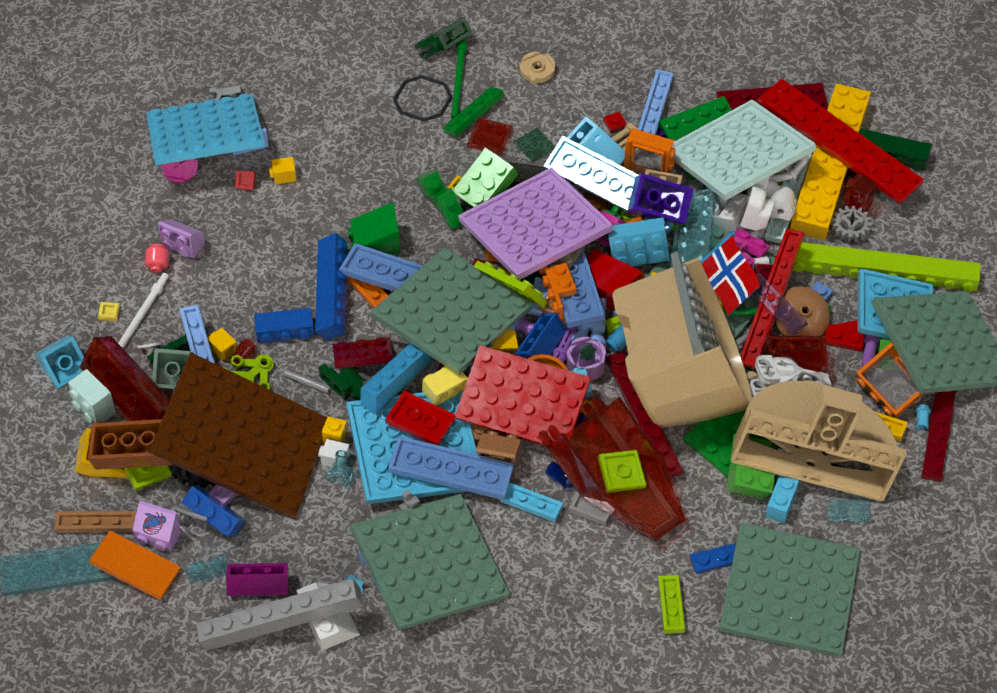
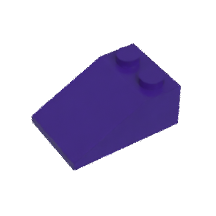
(659, 199)

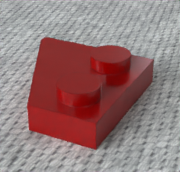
(845, 336)

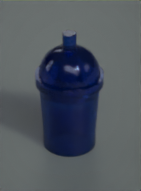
(556, 473)

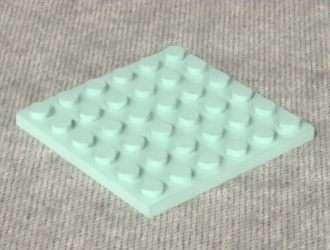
(740, 149)

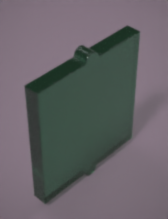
(534, 145)

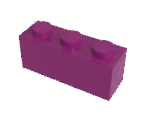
(257, 579)

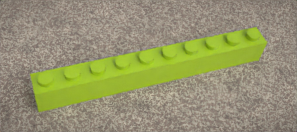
(848, 261)

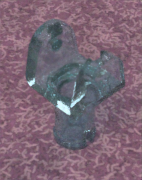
(340, 469)

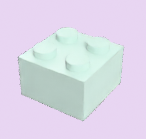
(91, 398)

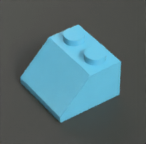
(61, 360)

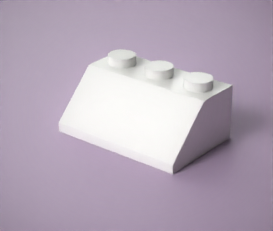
(331, 629)

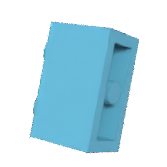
(782, 499)

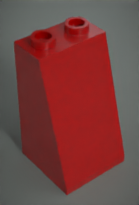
(610, 275)

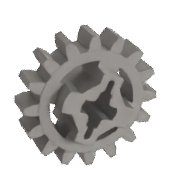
(842, 224)

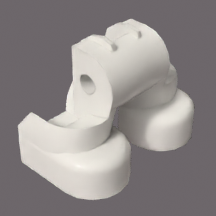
(766, 202)

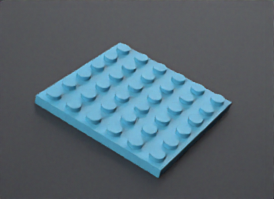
(204, 129)
(376, 443)

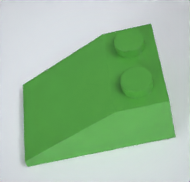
(750, 480)

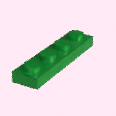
(473, 111)

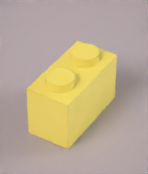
(443, 385)

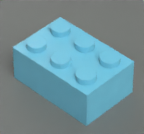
(640, 242)

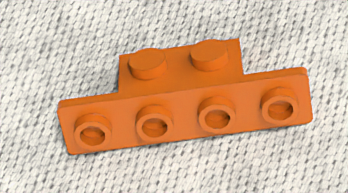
(559, 285)

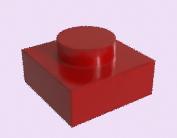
(614, 122)
(245, 179)

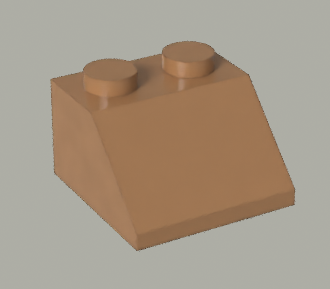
(500, 447)

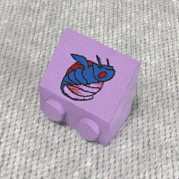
(156, 526)

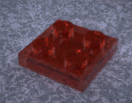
(489, 135)

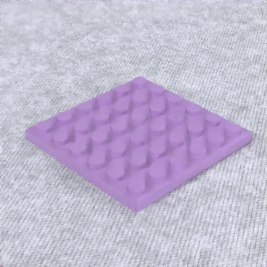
(535, 223)

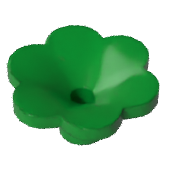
(614, 212)

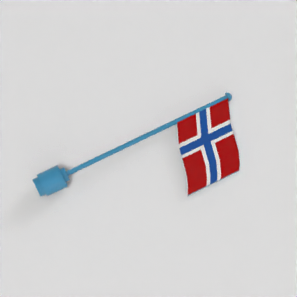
(729, 276)

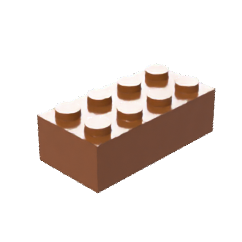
(124, 444)

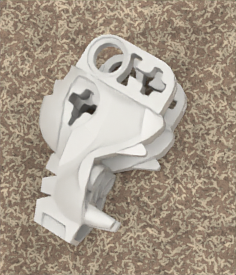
(781, 370)

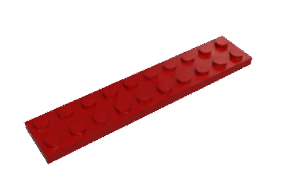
(840, 141)

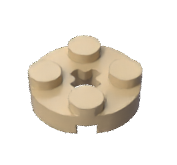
(534, 75)

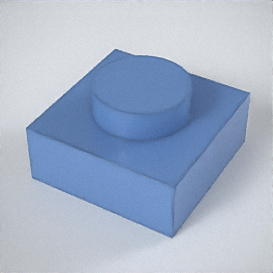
(823, 290)

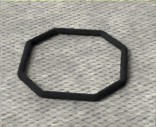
(429, 79)

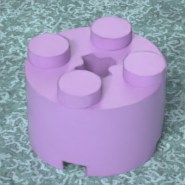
(595, 366)

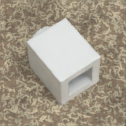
(329, 449)

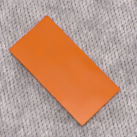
(135, 565)

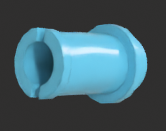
(922, 416)

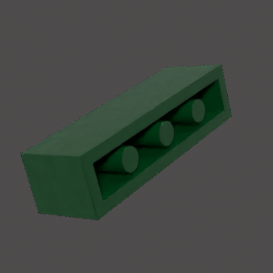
(907, 151)

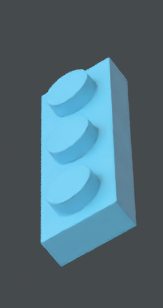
(532, 502)

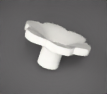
(149, 347)

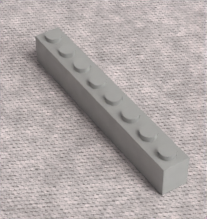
(279, 614)

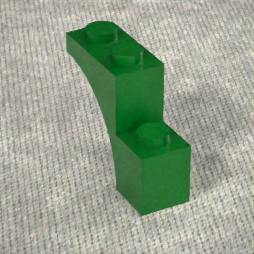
(442, 197)

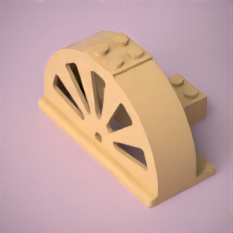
(819, 421)

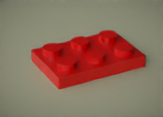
(420, 418)

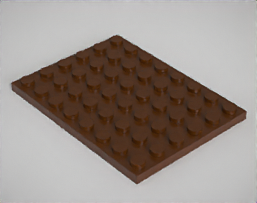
(240, 436)

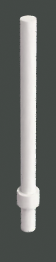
(156, 289)

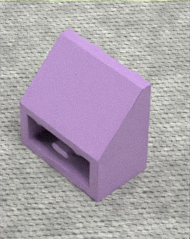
(181, 237)

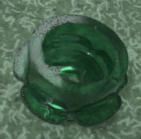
(587, 352)

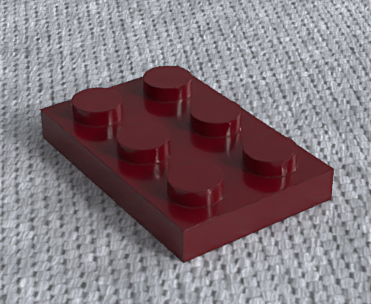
(362, 352)

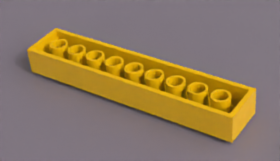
(825, 173)

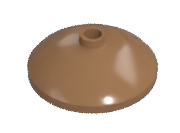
(817, 311)

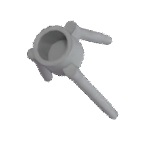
(183, 516)

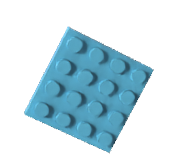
(881, 285)

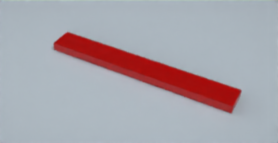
(779, 279)

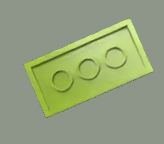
(522, 288)

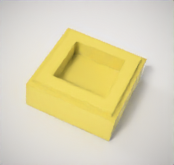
(108, 311)

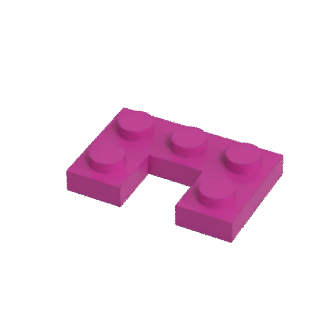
(750, 244)

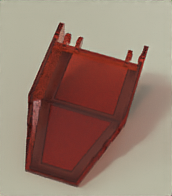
(614, 429)

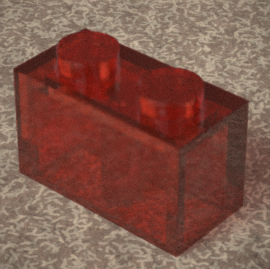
(860, 192)

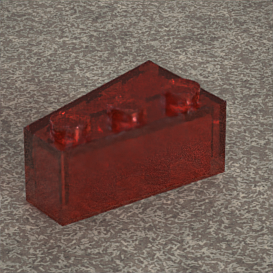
(806, 351)

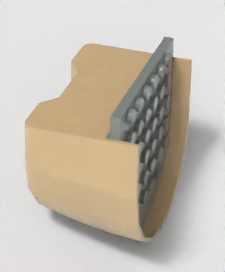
(681, 347)

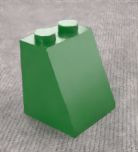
(376, 230)

